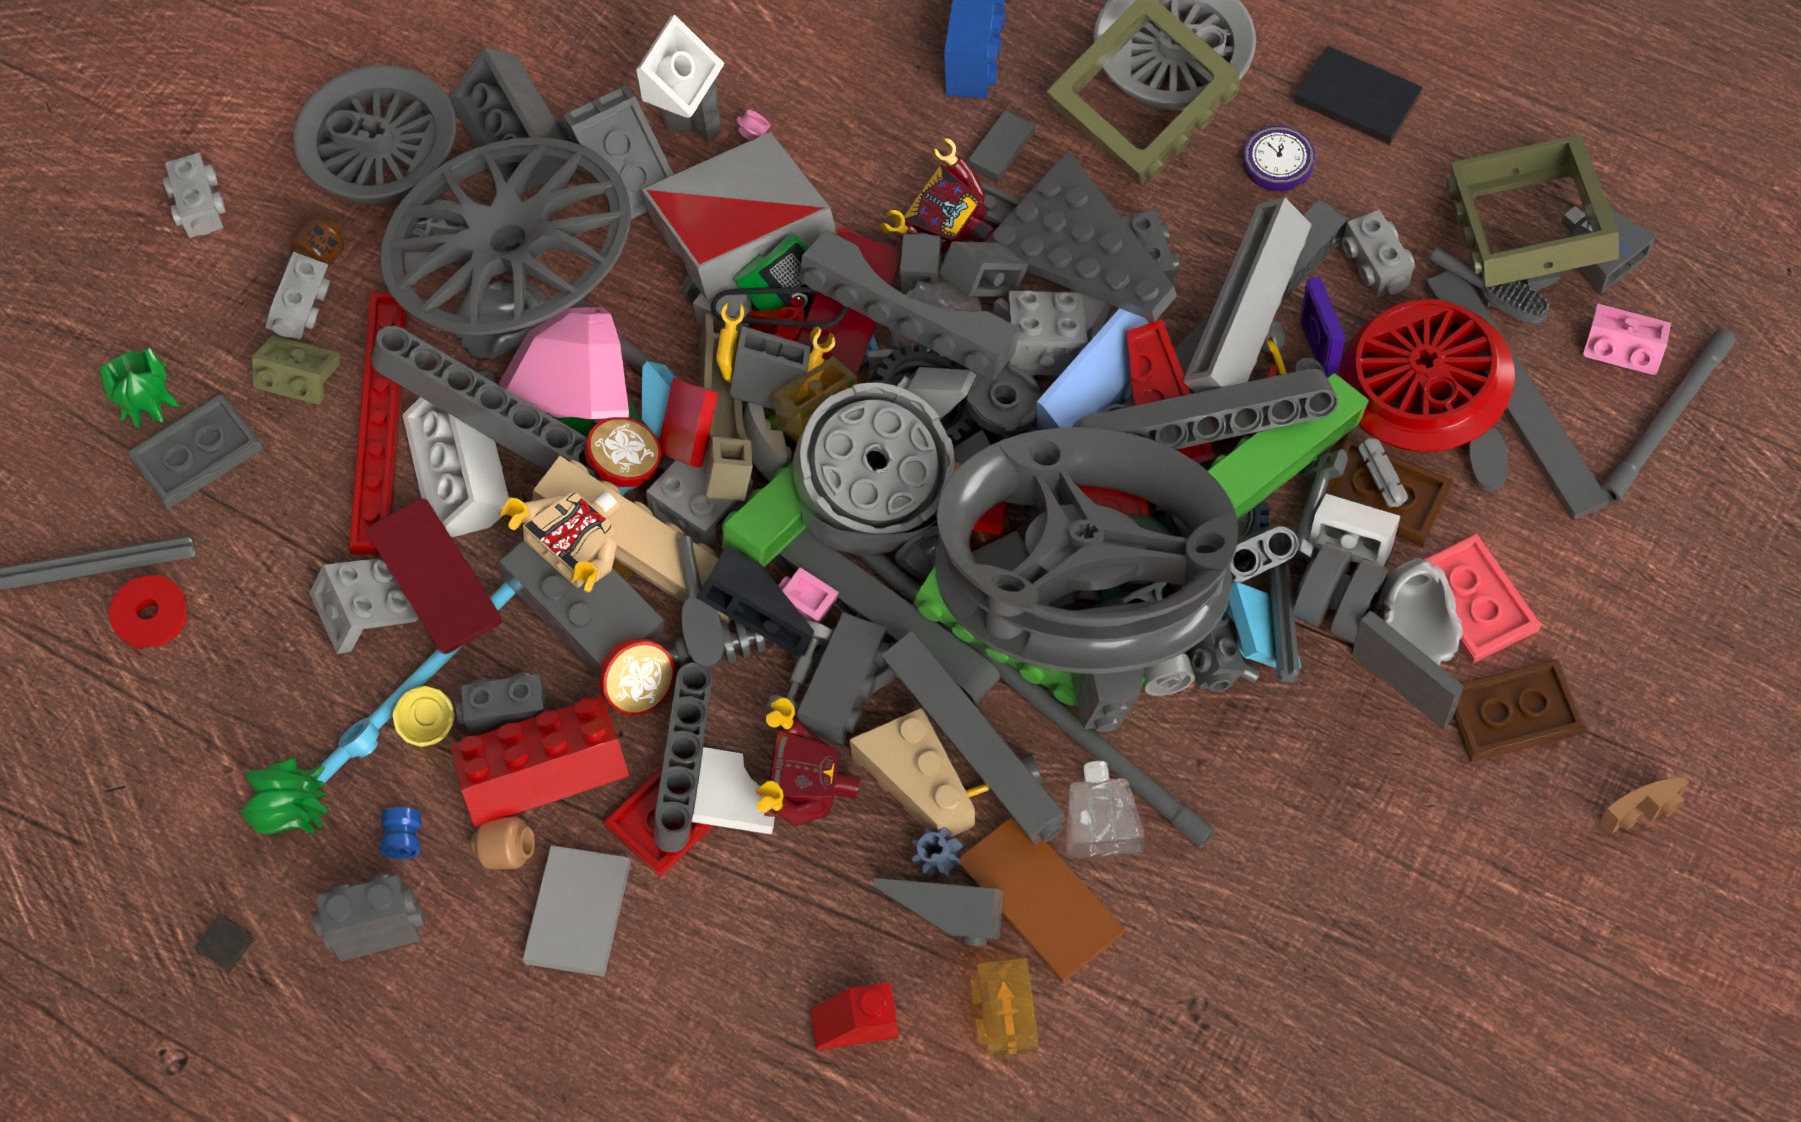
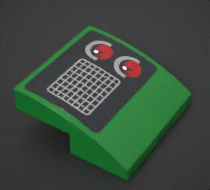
(777, 270)

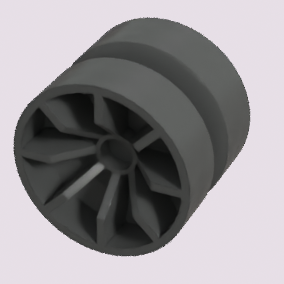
(1328, 588)

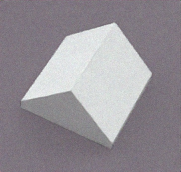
(677, 70)

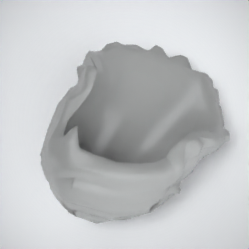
(1422, 608)

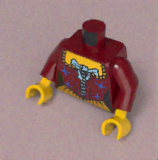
(947, 206)

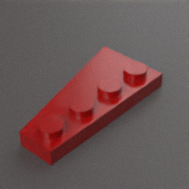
(1158, 375)

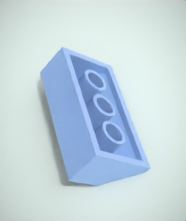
(1093, 378)

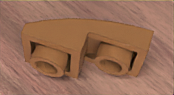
(1648, 800)

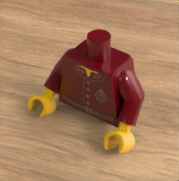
(801, 772)

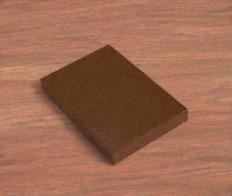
(1424, 490)
(1516, 710)

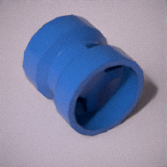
(400, 833)

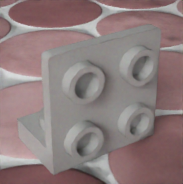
(1049, 332)
(682, 500)
(358, 598)

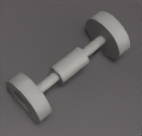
(804, 664)

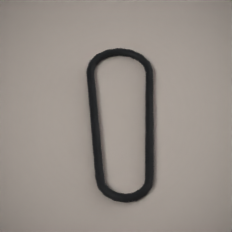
(772, 321)

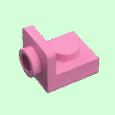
(809, 595)

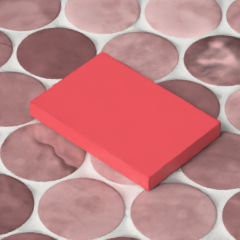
(1485, 599)

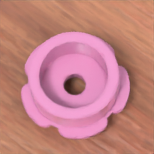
(752, 125)

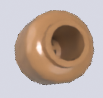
(503, 843)

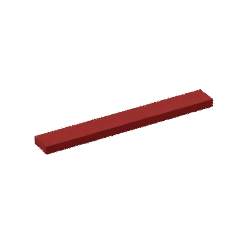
(376, 432)

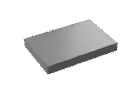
(577, 911)

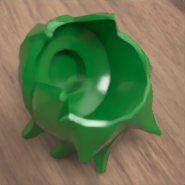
(137, 383)
(284, 798)

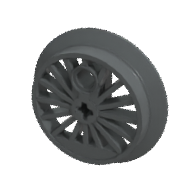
(369, 141)

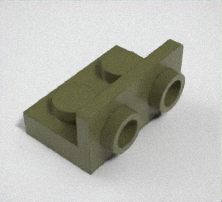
(293, 369)

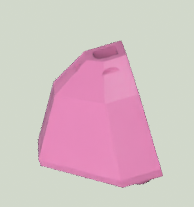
(571, 366)

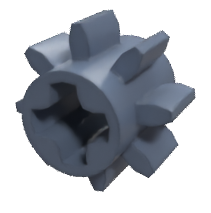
(936, 842)

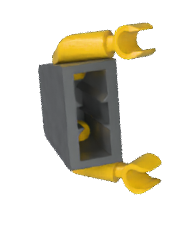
(763, 363)

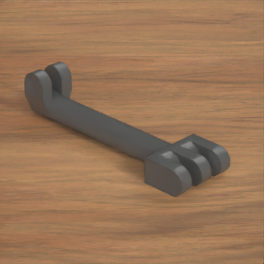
(1319, 474)

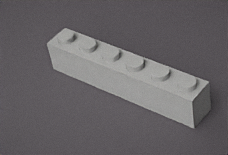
(1249, 297)

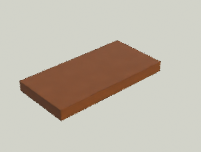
(1042, 899)

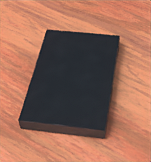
(1358, 94)

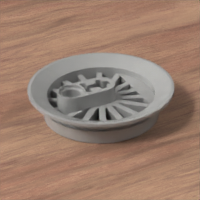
(1157, 53)

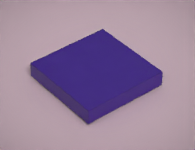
(1322, 326)

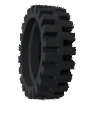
(909, 361)

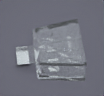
(1102, 816)

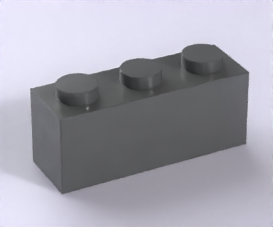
(844, 679)

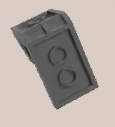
(622, 136)

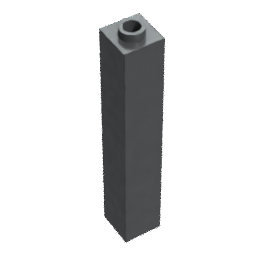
(974, 739)

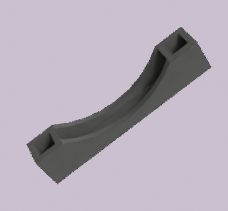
(969, 338)

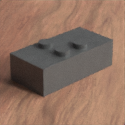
(583, 620)

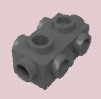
(1218, 659)

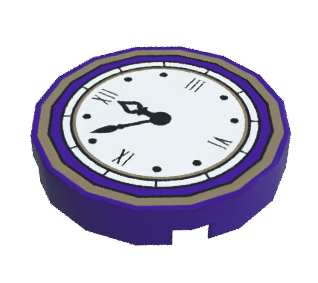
(1279, 158)

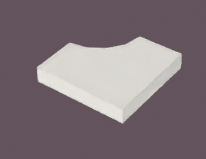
(728, 794)

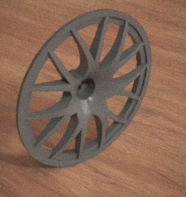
(506, 234)

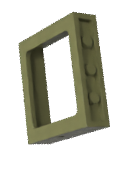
(1175, 137)
(1534, 165)

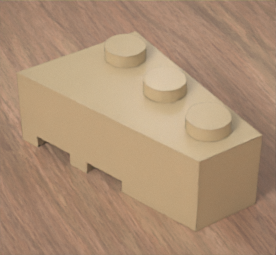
(916, 771)

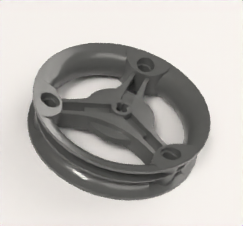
(1086, 550)

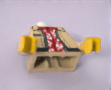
(569, 533)

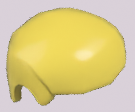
(423, 716)

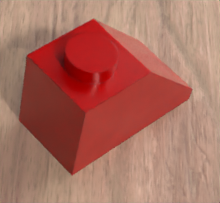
(855, 1017)

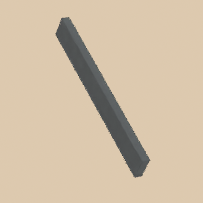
(1531, 414)

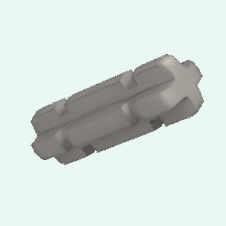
(1383, 472)

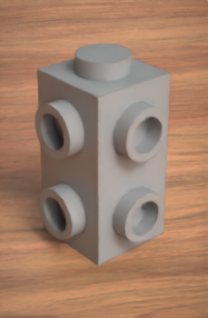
(195, 199)
(1378, 254)
(297, 295)

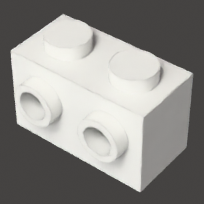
(1356, 528)

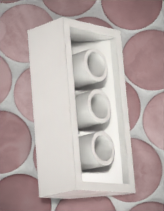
(455, 469)

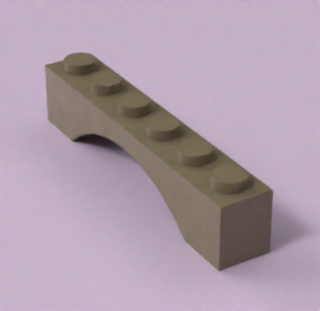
(728, 448)

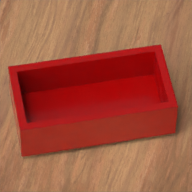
(538, 760)

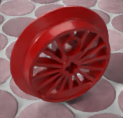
(1429, 373)

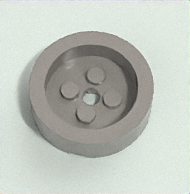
(839, 482)

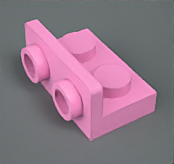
(1627, 339)

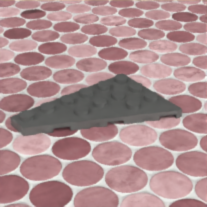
(1083, 243)

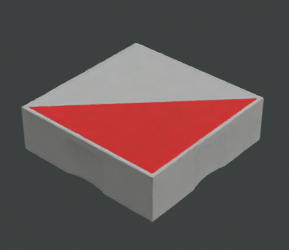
(734, 210)

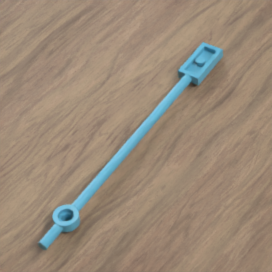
(362, 736)

